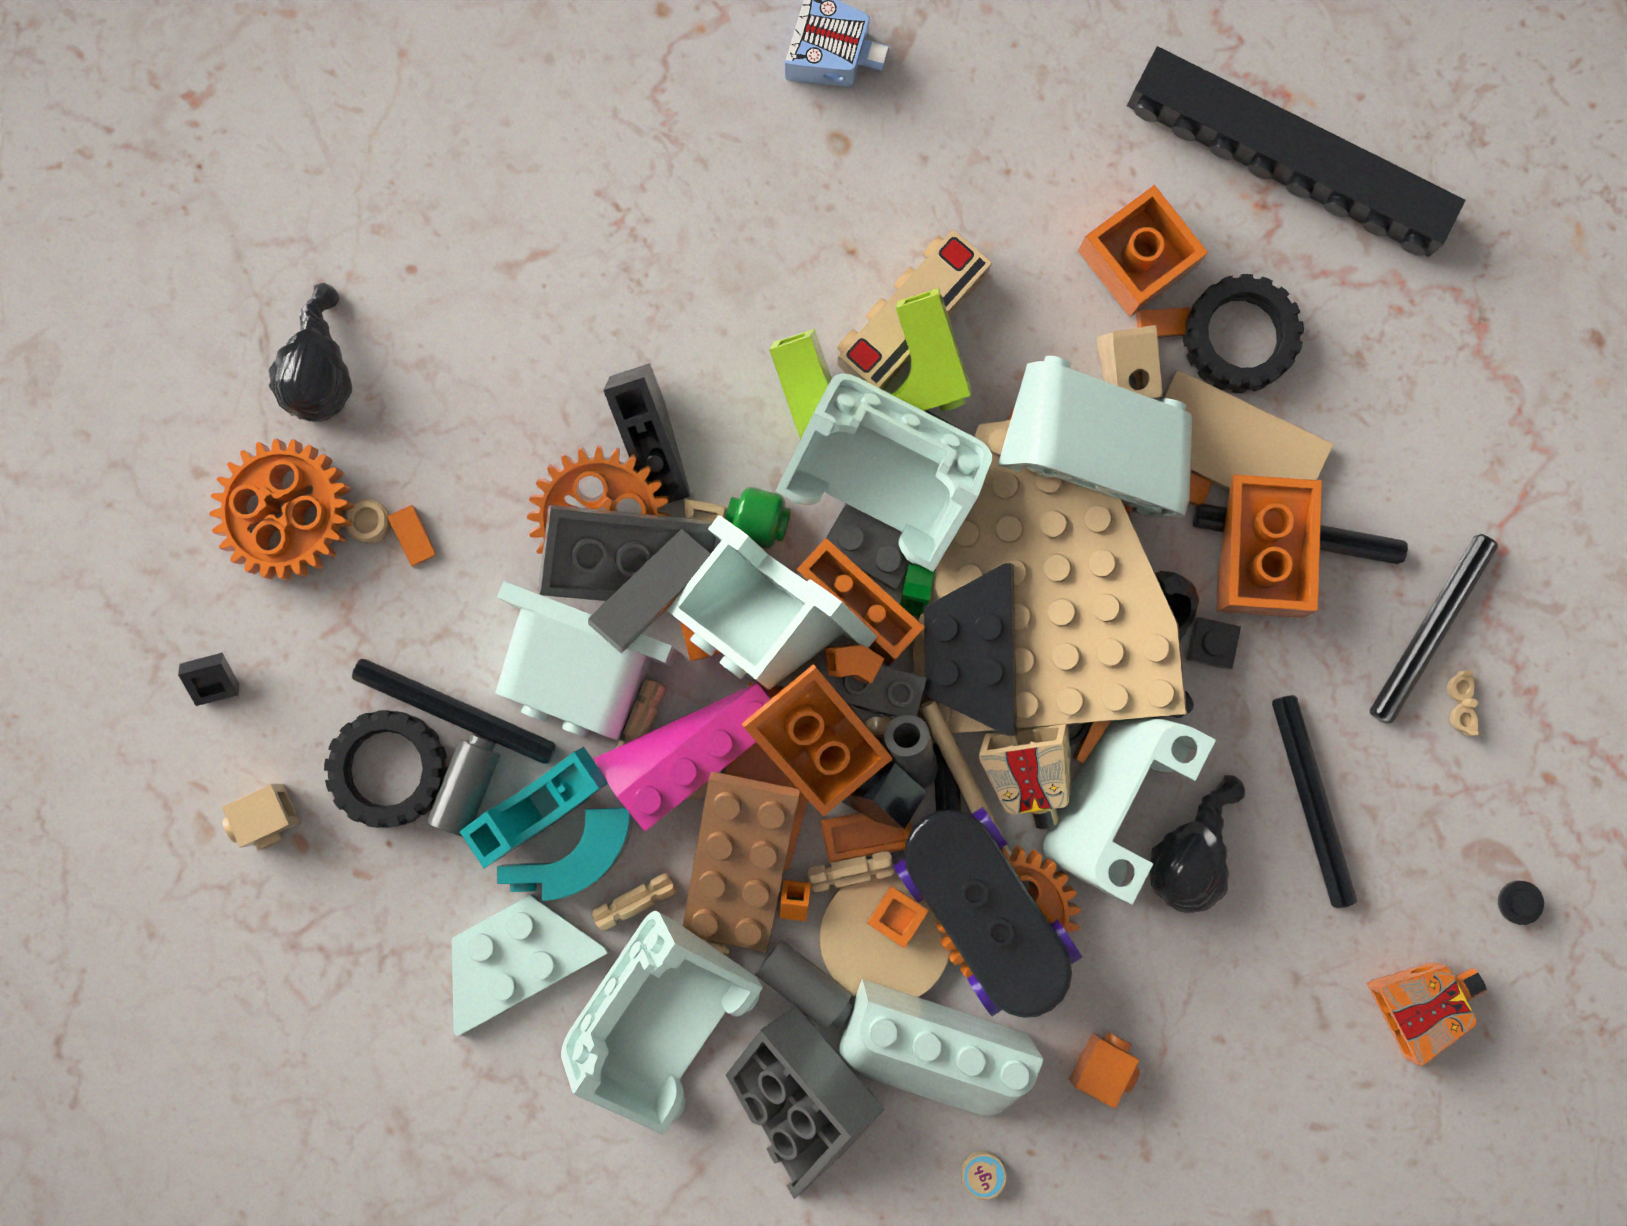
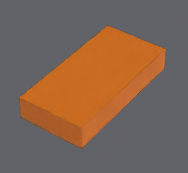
(859, 836)

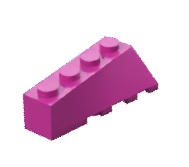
(677, 759)

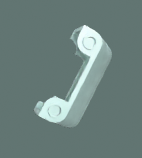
(1101, 438)
(889, 465)
(653, 1021)

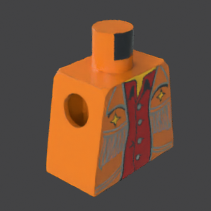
(1427, 1007)

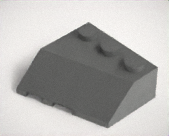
(801, 1097)

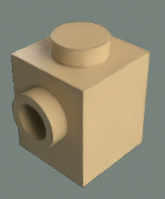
(260, 817)

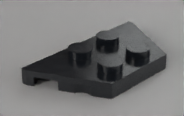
(973, 650)

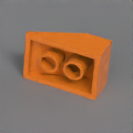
(1270, 547)
(817, 740)

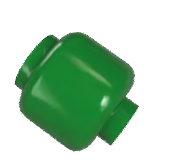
(760, 515)

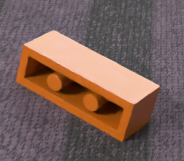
(864, 597)

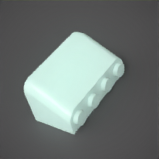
(937, 1051)

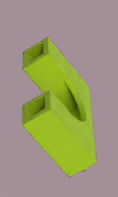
(936, 362)

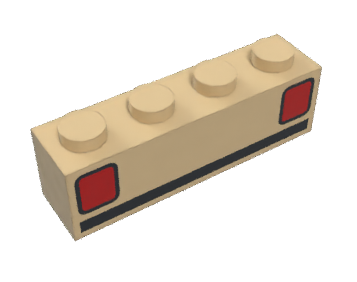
(881, 347)

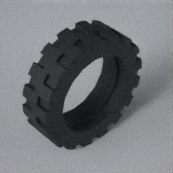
(1270, 300)
(341, 758)

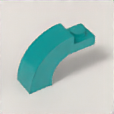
(534, 808)
(596, 853)

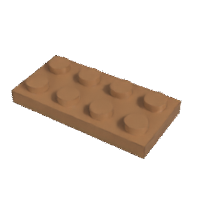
(740, 861)

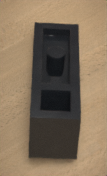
(647, 429)

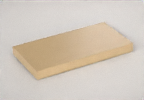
(1243, 439)

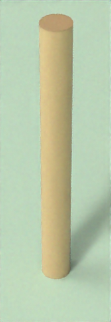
(955, 759)

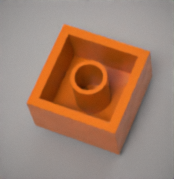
(1142, 250)

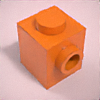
(1106, 1068)

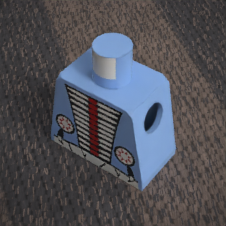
(832, 44)

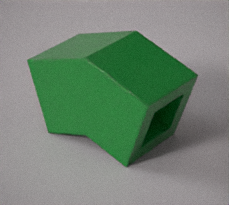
(916, 589)

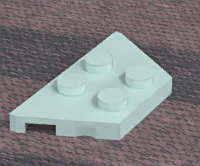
(513, 959)

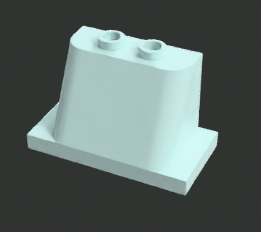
(760, 611)
(570, 669)

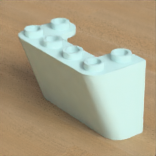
(1105, 792)

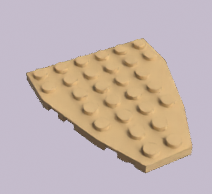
(1087, 604)

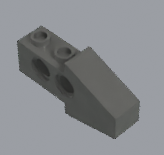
(890, 694)

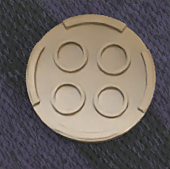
(860, 952)

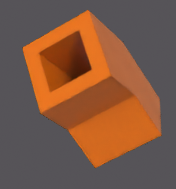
(853, 661)
(794, 909)

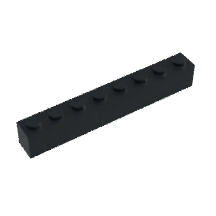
(1295, 153)

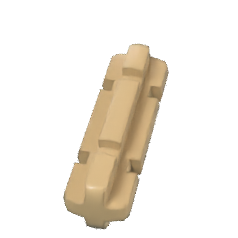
(644, 711)
(851, 872)
(633, 902)

